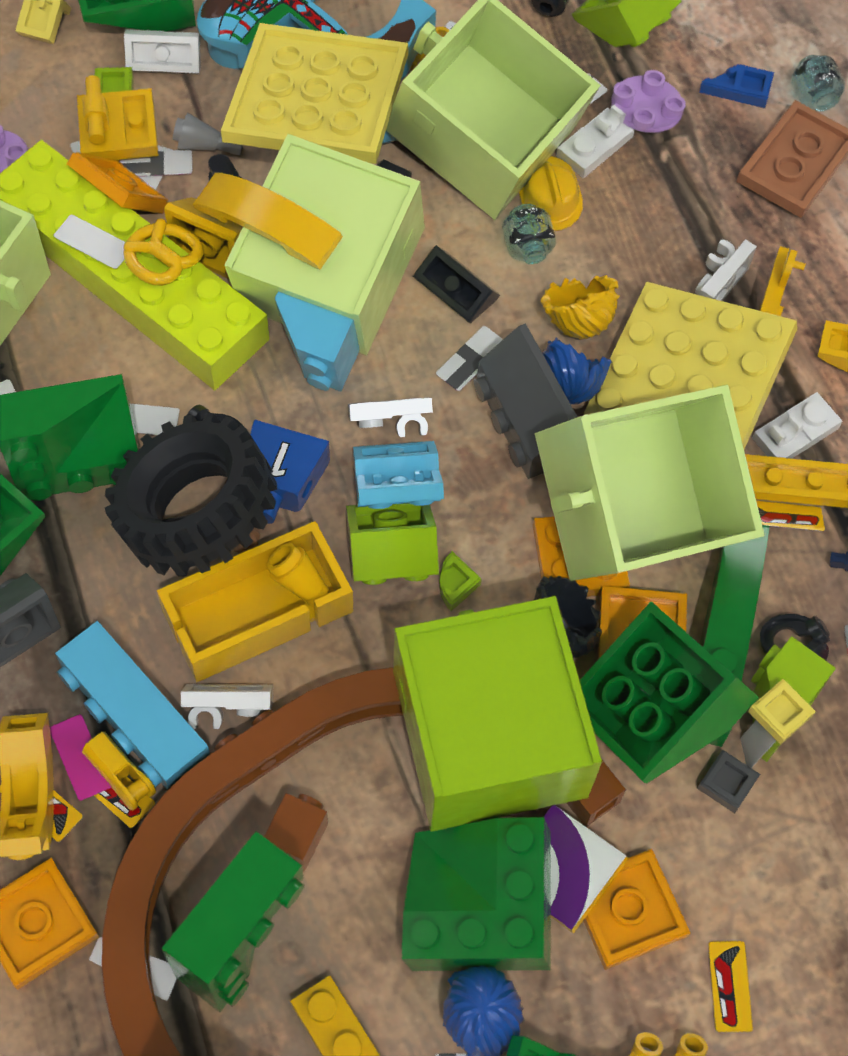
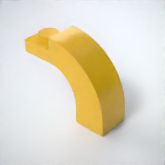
(26, 786)

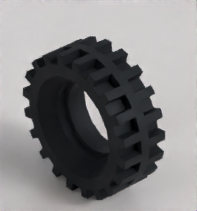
(169, 465)

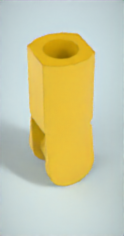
(114, 767)

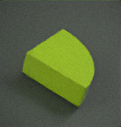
(456, 581)

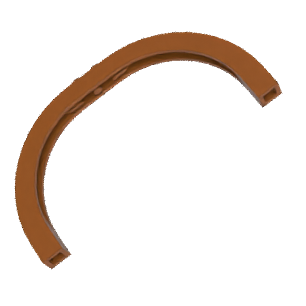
(202, 790)

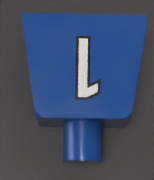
(296, 463)

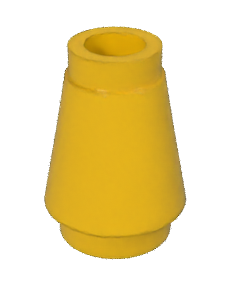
(296, 573)

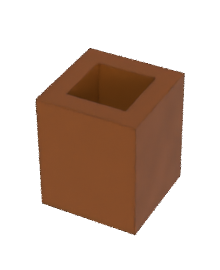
(298, 827)

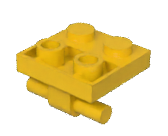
(117, 122)

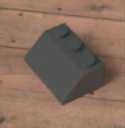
(521, 396)
(24, 617)

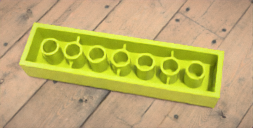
(192, 318)

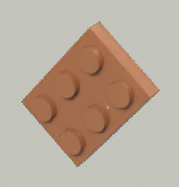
(796, 159)

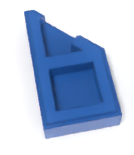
(741, 85)

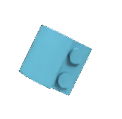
(397, 474)

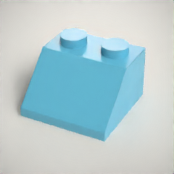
(320, 340)

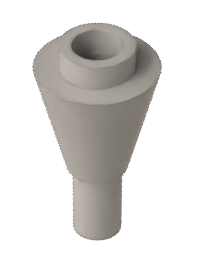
(197, 135)

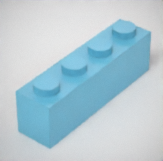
(131, 705)

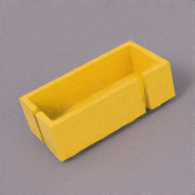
(243, 612)

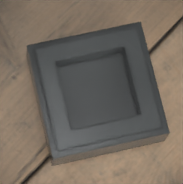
(728, 781)

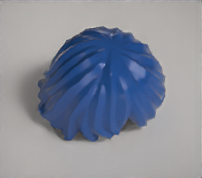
(575, 374)
(482, 1011)

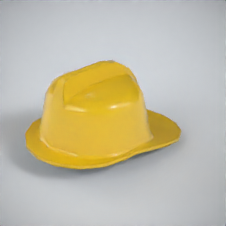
(556, 191)

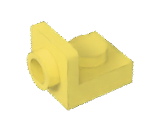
(41, 19)

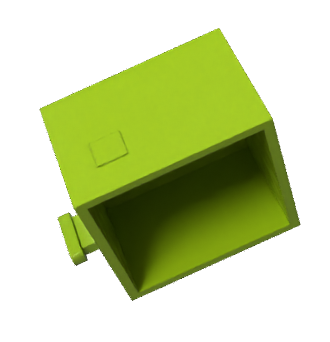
(494, 713)

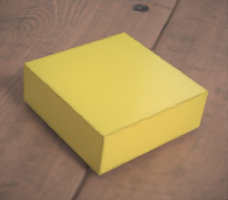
(781, 711)

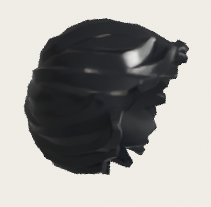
(576, 612)

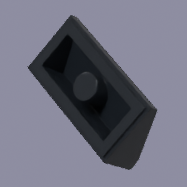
(455, 284)

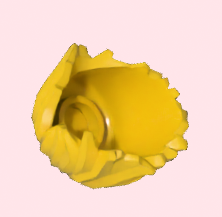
(582, 310)

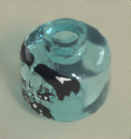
(818, 82)
(528, 233)

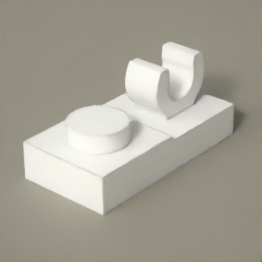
(162, 51)
(596, 141)
(727, 270)
(372, 413)
(798, 428)
(246, 698)

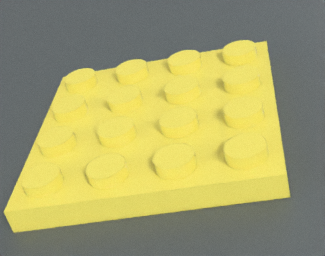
(317, 89)
(694, 344)

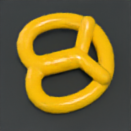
(162, 252)

